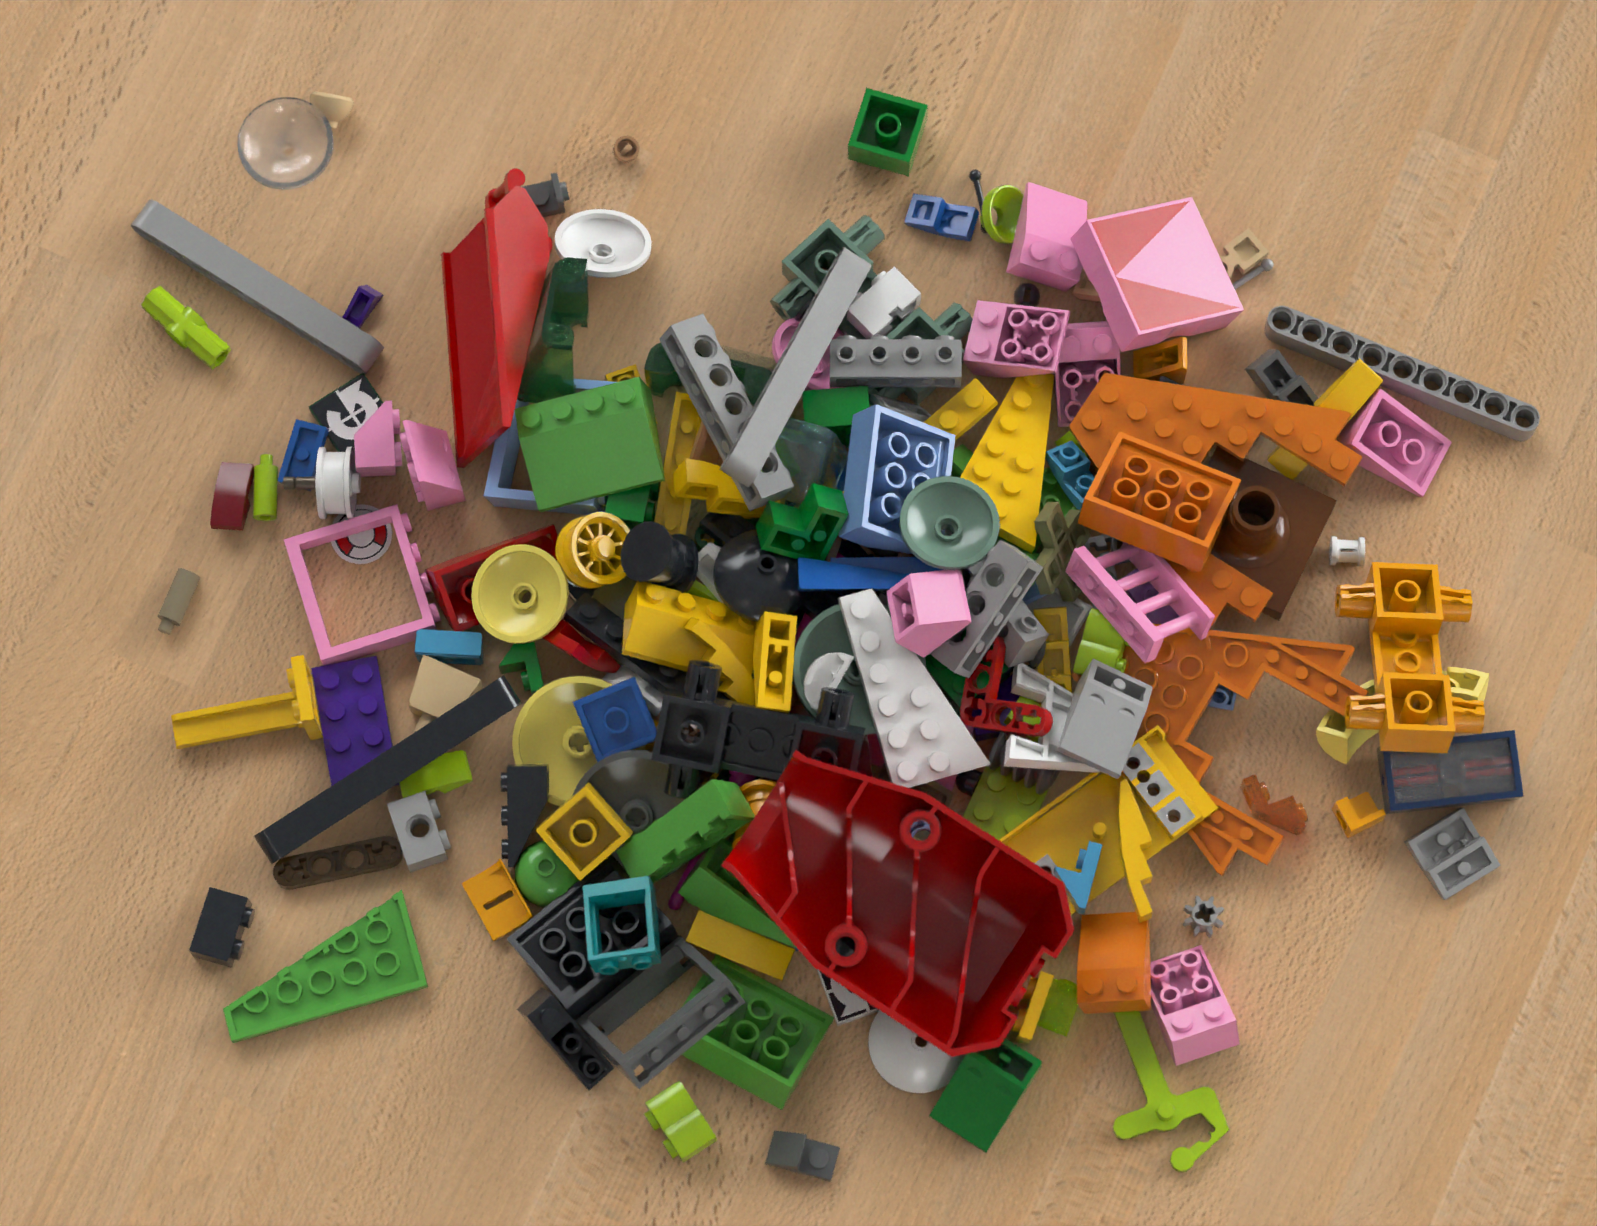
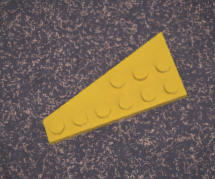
(1012, 457)

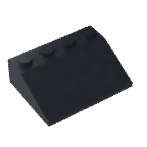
(556, 942)

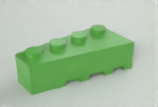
(686, 830)

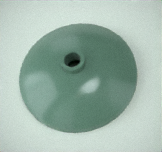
(954, 506)

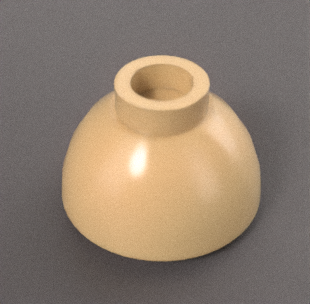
(332, 106)

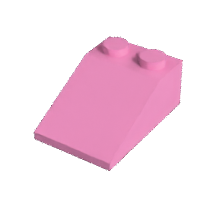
(1043, 235)
(1395, 443)

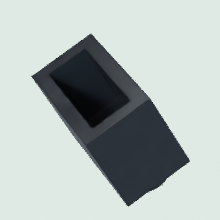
(222, 927)

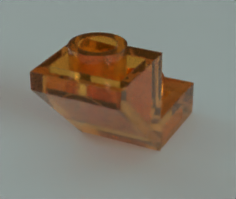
(1282, 814)

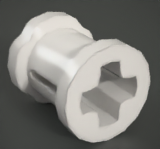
(1357, 546)

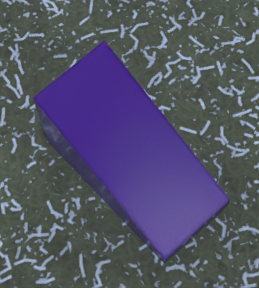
(362, 305)

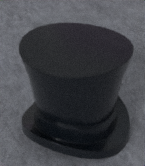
(660, 558)

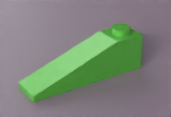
(723, 896)

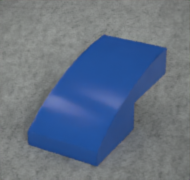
(941, 218)

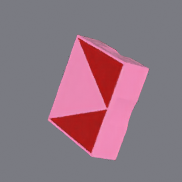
(1156, 273)

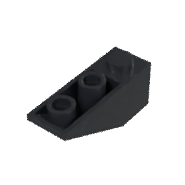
(526, 796)
(565, 1038)

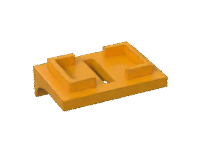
(488, 887)

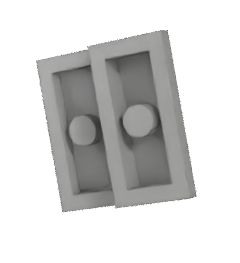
(1452, 853)

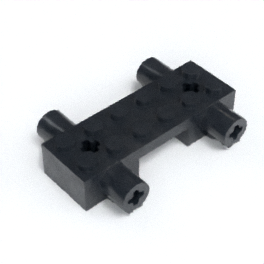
(745, 737)

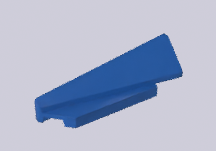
(857, 573)

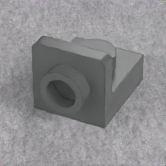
(549, 196)

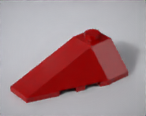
(454, 578)

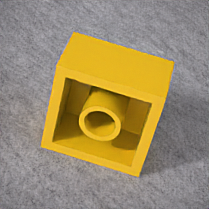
(584, 831)

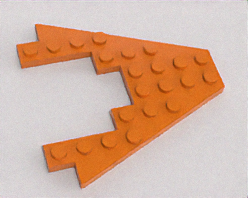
(1190, 424)
(1183, 684)

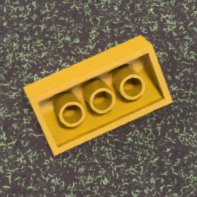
(656, 622)

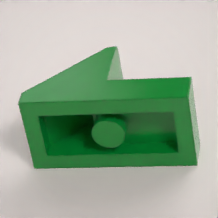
(520, 658)

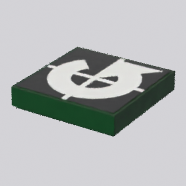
(346, 410)

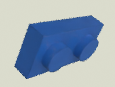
(302, 450)

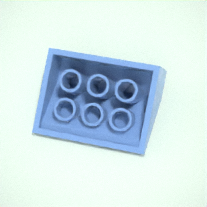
(884, 464)

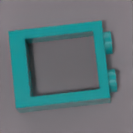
(619, 894)

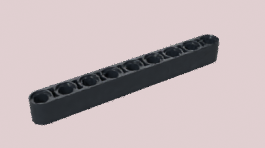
(387, 769)

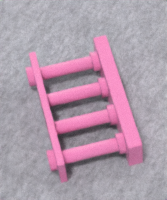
(1130, 617)

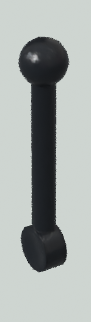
(975, 176)

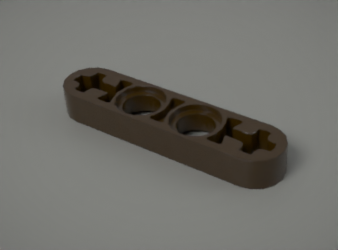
(337, 856)

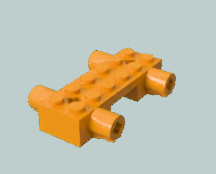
(1411, 695)

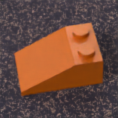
(1114, 963)

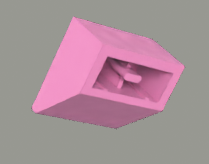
(375, 446)
(928, 609)

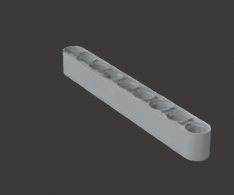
(257, 287)
(795, 367)
(1418, 372)

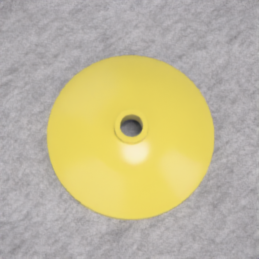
(505, 580)

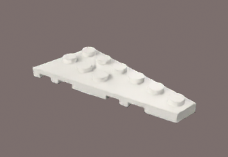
(911, 716)

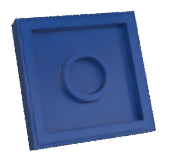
(616, 719)

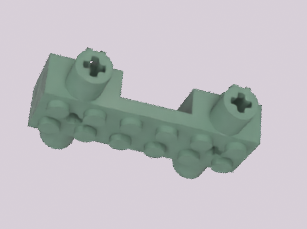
(806, 274)

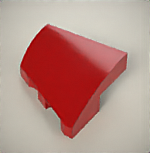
(572, 643)

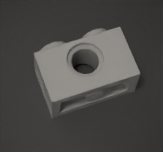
(408, 814)

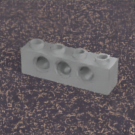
(1000, 603)

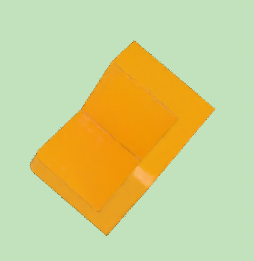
(1357, 813)

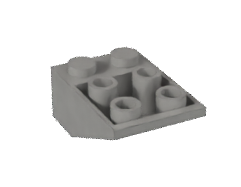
(1104, 718)

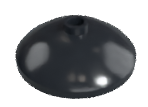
(751, 588)

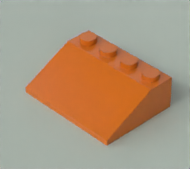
(1158, 501)

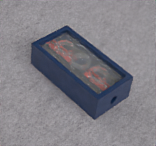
(1471, 773)

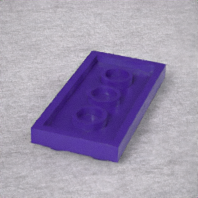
(351, 714)

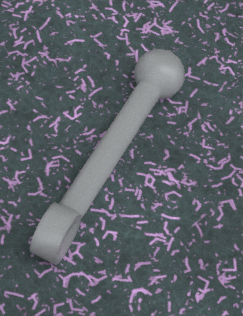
(1266, 265)

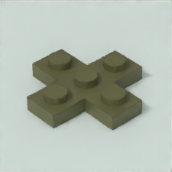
(1059, 538)

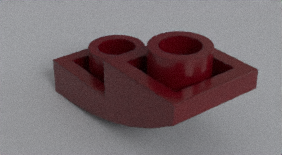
(231, 496)

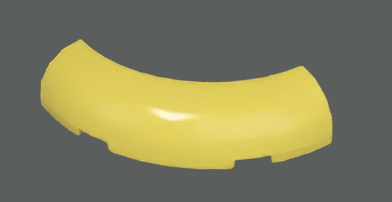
(1343, 742)

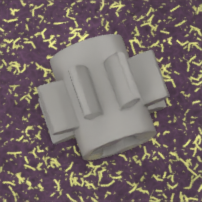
(1207, 908)

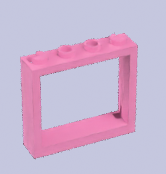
(374, 642)

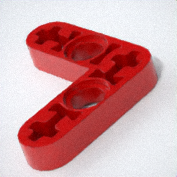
(992, 707)

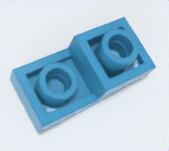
(1071, 471)

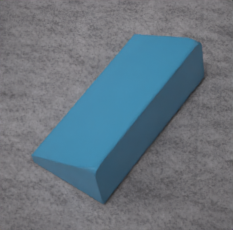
(450, 646)

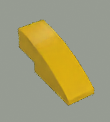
(707, 482)
(740, 945)

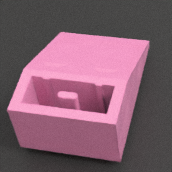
(1014, 340)
(1085, 356)
(431, 465)
(1191, 1006)

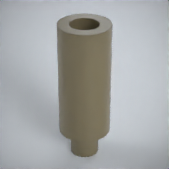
(177, 600)

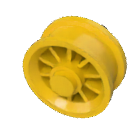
(591, 550)

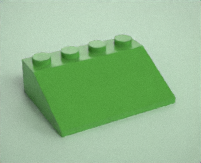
(590, 443)
(764, 1040)

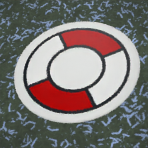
(366, 545)

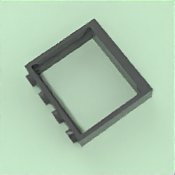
(675, 1033)

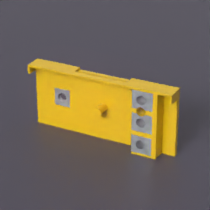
(1093, 814)

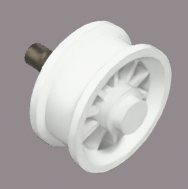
(334, 483)

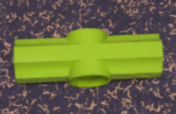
(186, 327)

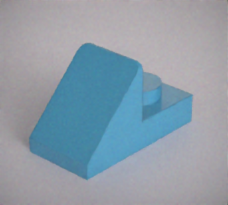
(1079, 884)

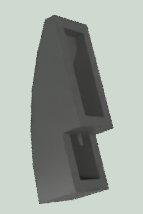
(1278, 379)

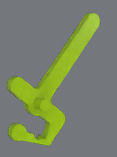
(1163, 1109)

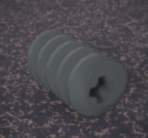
(1041, 777)

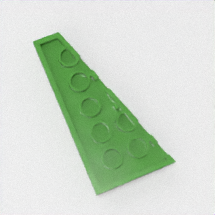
(347, 971)

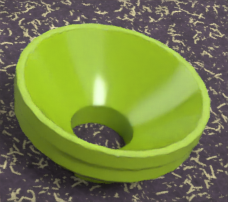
(1007, 203)

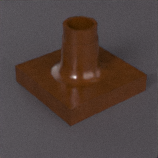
(1280, 548)

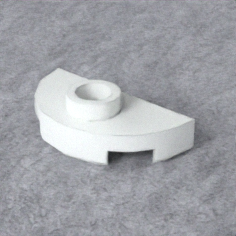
(824, 672)

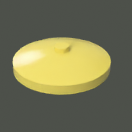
(553, 734)

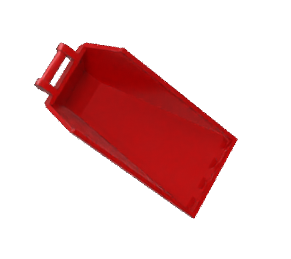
(490, 312)

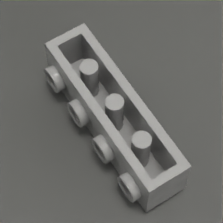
(895, 362)

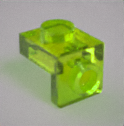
(1059, 1007)

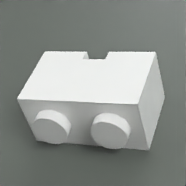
(883, 302)

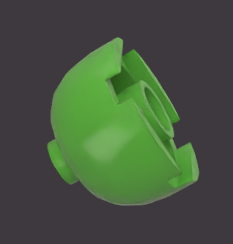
(542, 874)

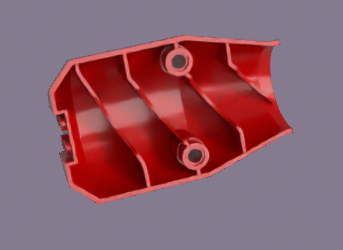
(935, 922)

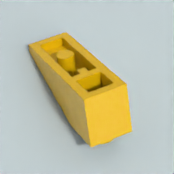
(774, 661)

